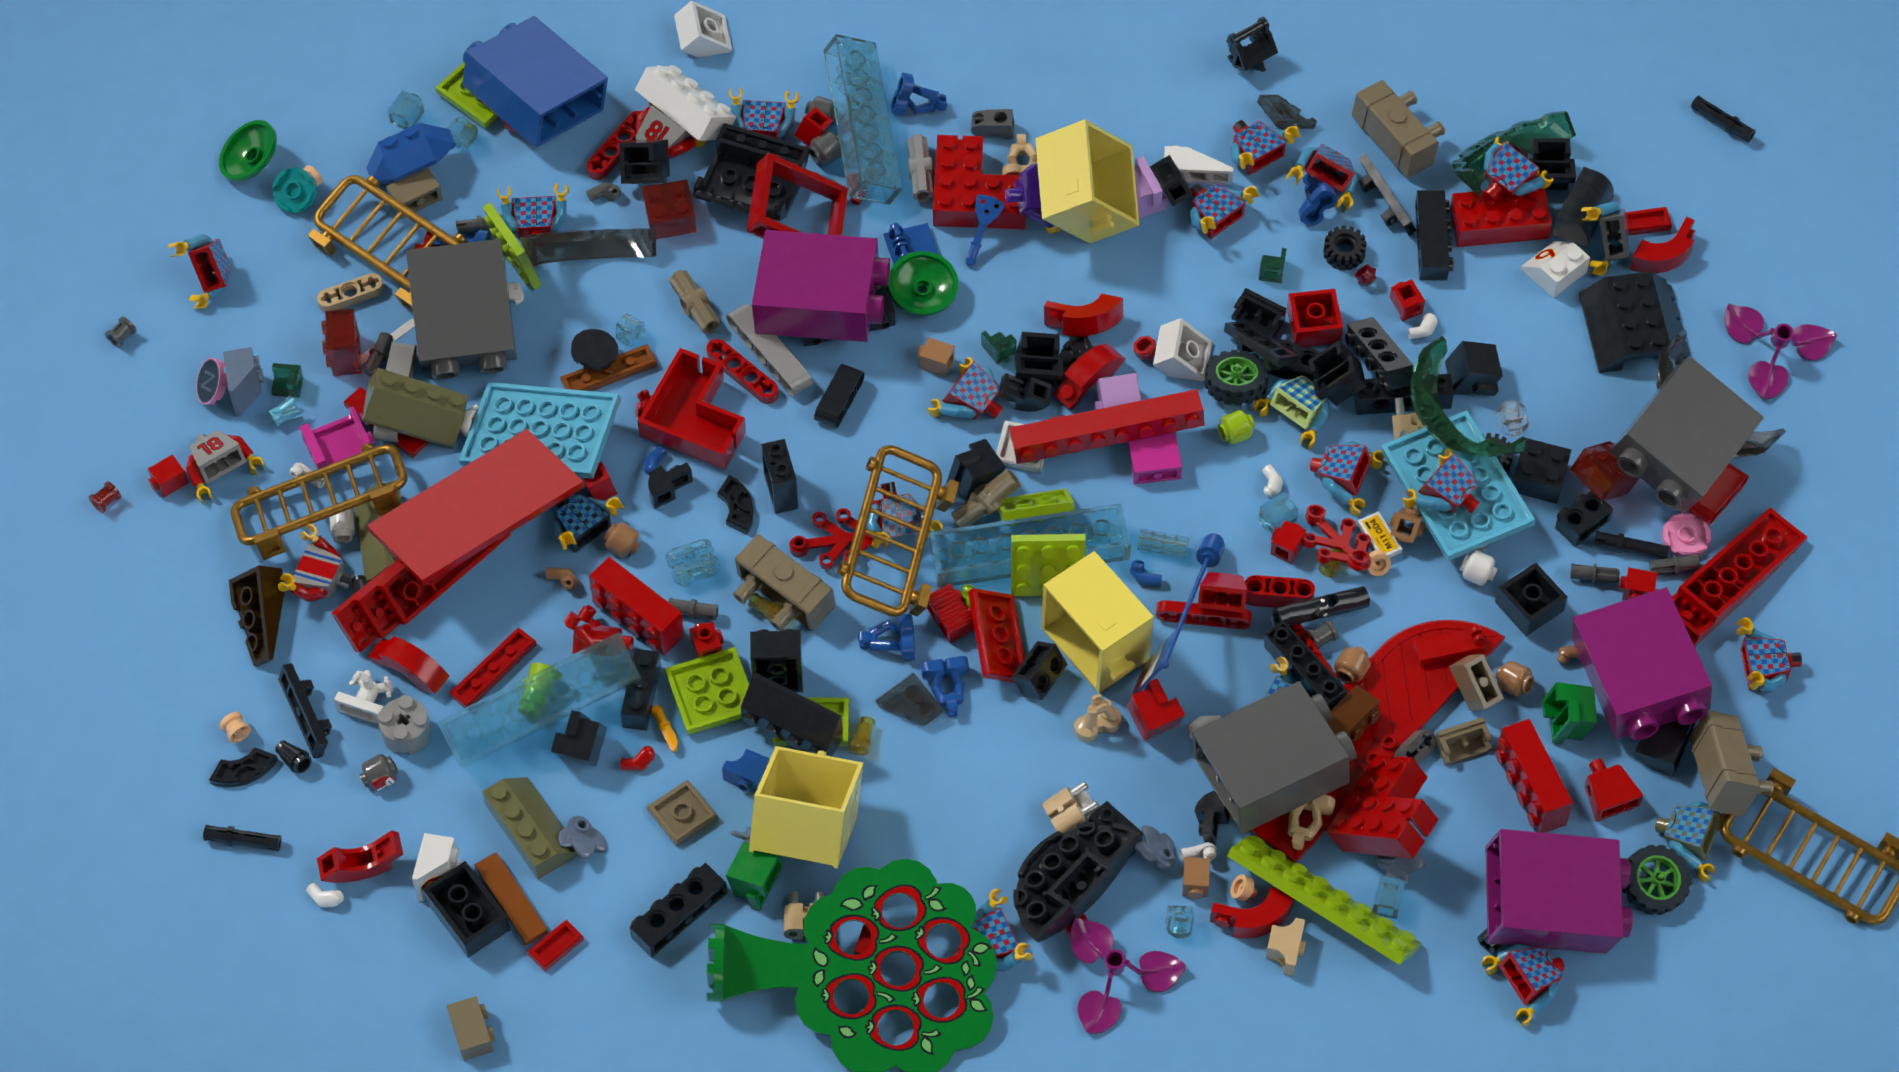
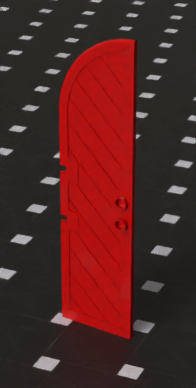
(1407, 699)

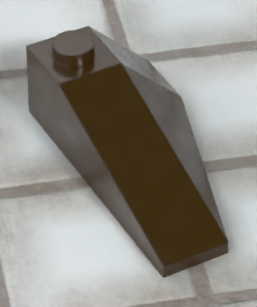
(259, 607)

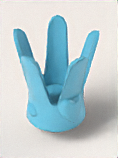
(284, 412)

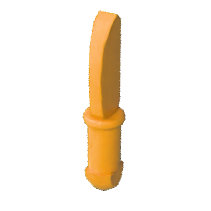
(664, 726)

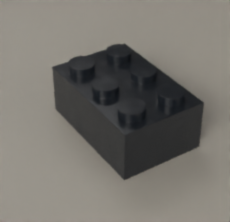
(778, 657)
(466, 909)

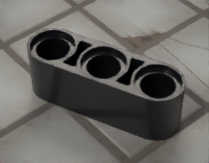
(839, 395)

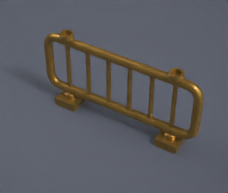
(324, 240)
(946, 497)
(383, 498)
(1886, 852)

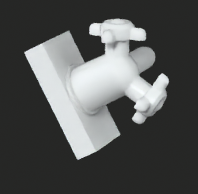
(363, 705)

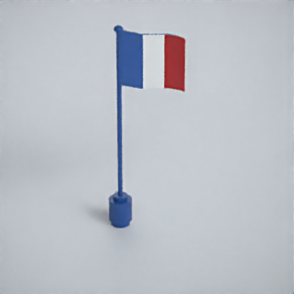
(1208, 555)

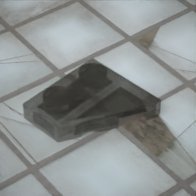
(1283, 113)
(911, 701)

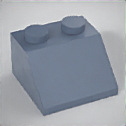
(243, 378)

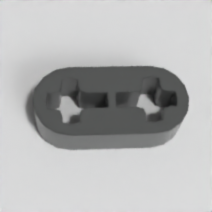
(1414, 747)

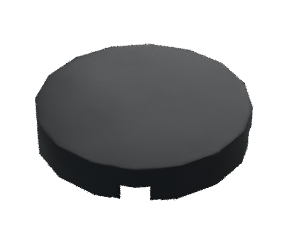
(594, 349)

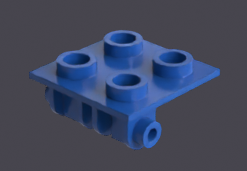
(908, 240)

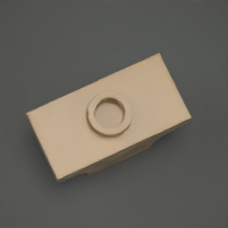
(1286, 945)

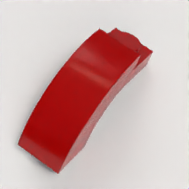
(1667, 255)
(1085, 319)
(1085, 372)
(411, 662)
(360, 863)
(1257, 920)

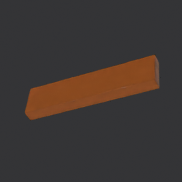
(625, 366)
(511, 898)

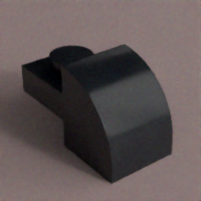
(1171, 180)
(1028, 395)
(663, 484)
(1210, 813)

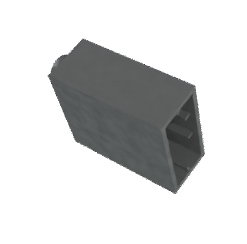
(461, 307)
(1685, 435)
(1273, 756)

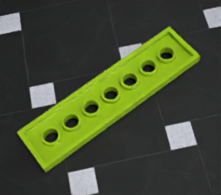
(1324, 899)

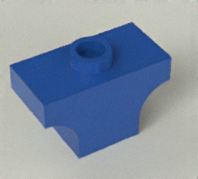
(746, 771)

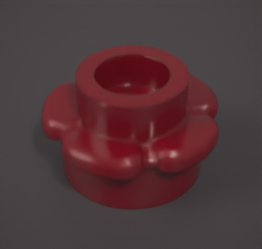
(1366, 275)

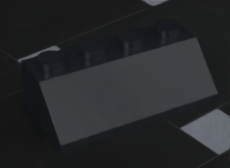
(791, 717)

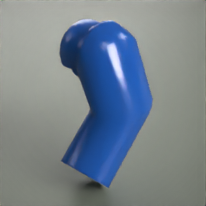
(653, 458)
(1142, 576)

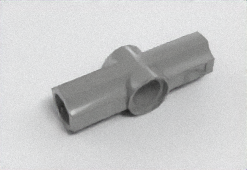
(920, 168)

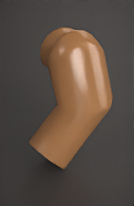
(564, 576)
(1566, 653)

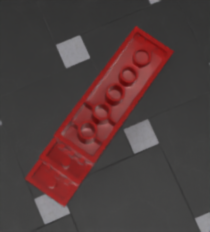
(1735, 573)
(395, 599)

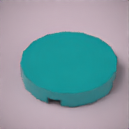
(294, 190)

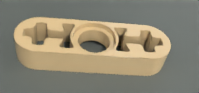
(355, 284)

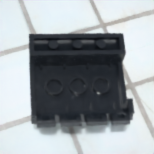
(734, 166)
(1630, 318)

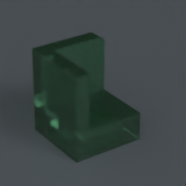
(1272, 267)
(998, 346)
(287, 380)

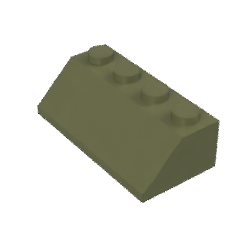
(414, 407)
(374, 554)
(528, 824)

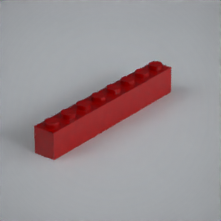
(1107, 426)

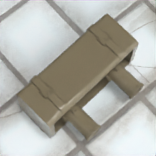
(1396, 128)
(783, 582)
(1727, 764)

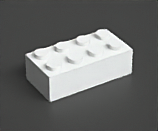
(684, 101)

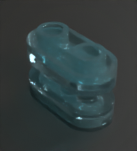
(692, 562)

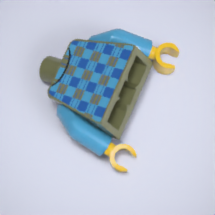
(1691, 834)

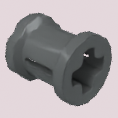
(120, 331)
(1323, 634)

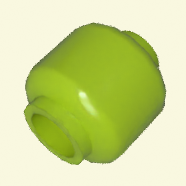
(1236, 427)

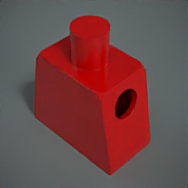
(1222, 592)
(1610, 790)

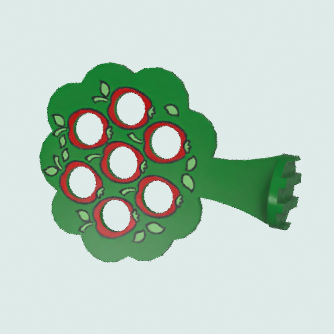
(755, 964)

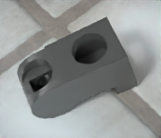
(993, 123)

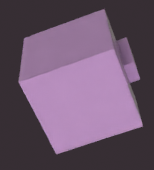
(1148, 190)
(1117, 390)

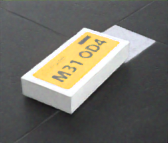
(1380, 536)

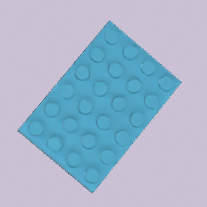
(564, 420)
(1458, 533)

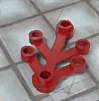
(838, 538)
(1356, 559)

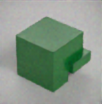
(1571, 711)
(753, 875)

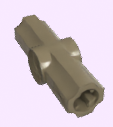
(694, 301)
(986, 499)

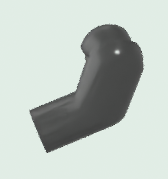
(604, 190)

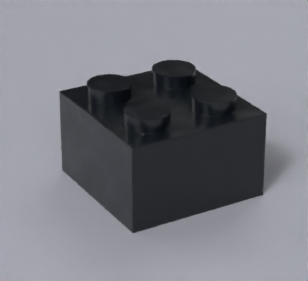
(1541, 470)
(1531, 599)

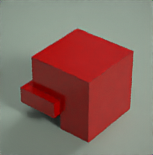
(1153, 711)

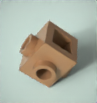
(1404, 532)

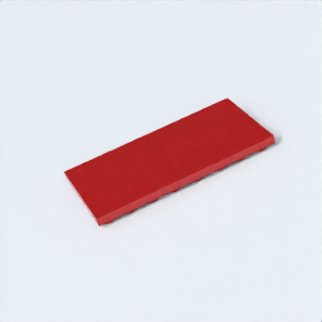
(475, 506)

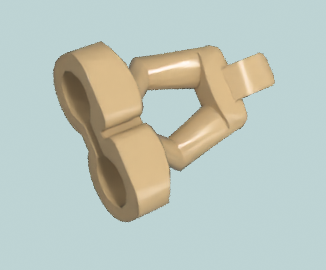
(1020, 148)
(1099, 717)
(1321, 806)

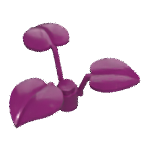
(1766, 378)
(1095, 940)

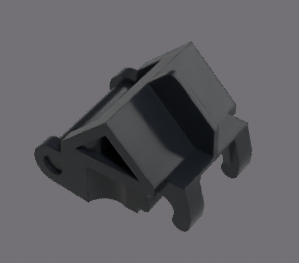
(1260, 48)

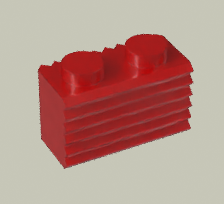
(950, 613)

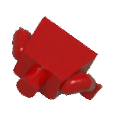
(591, 633)

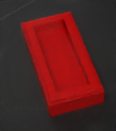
(1648, 221)
(555, 945)

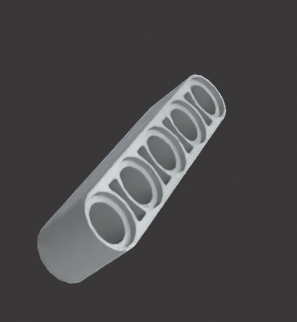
(770, 352)
(400, 361)

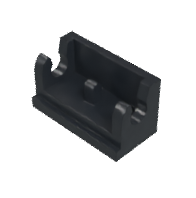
(1259, 312)

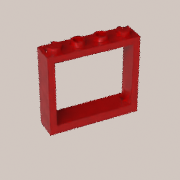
(798, 175)

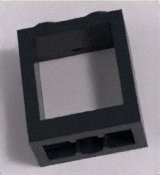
(779, 476)

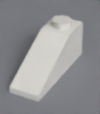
(1199, 167)

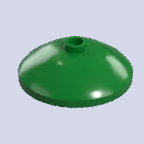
(248, 151)
(926, 272)

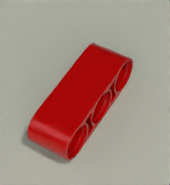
(1719, 494)
(1269, 584)

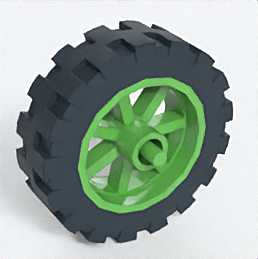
(1235, 386)
(1675, 867)

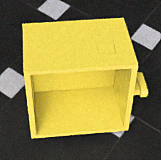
(1087, 181)
(1096, 621)
(806, 806)

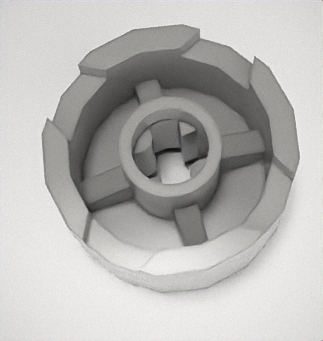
(404, 725)

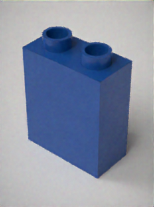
(534, 80)

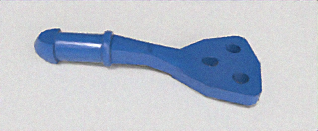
(984, 220)

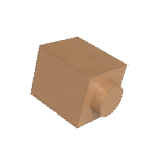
(936, 356)
(1196, 877)

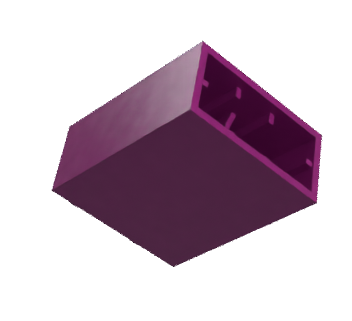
(819, 286)
(1642, 665)
(1556, 891)

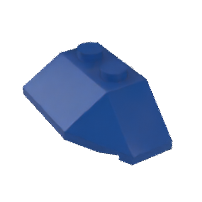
(409, 152)

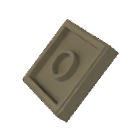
(682, 813)

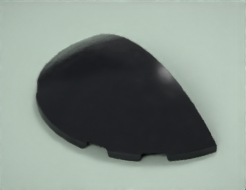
(1069, 875)

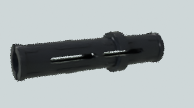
(1730, 123)
(1631, 545)
(233, 836)

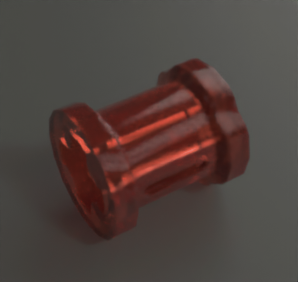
(104, 496)

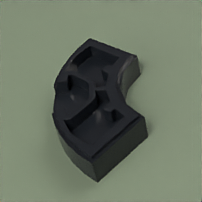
(1072, 350)
(739, 504)
(243, 770)

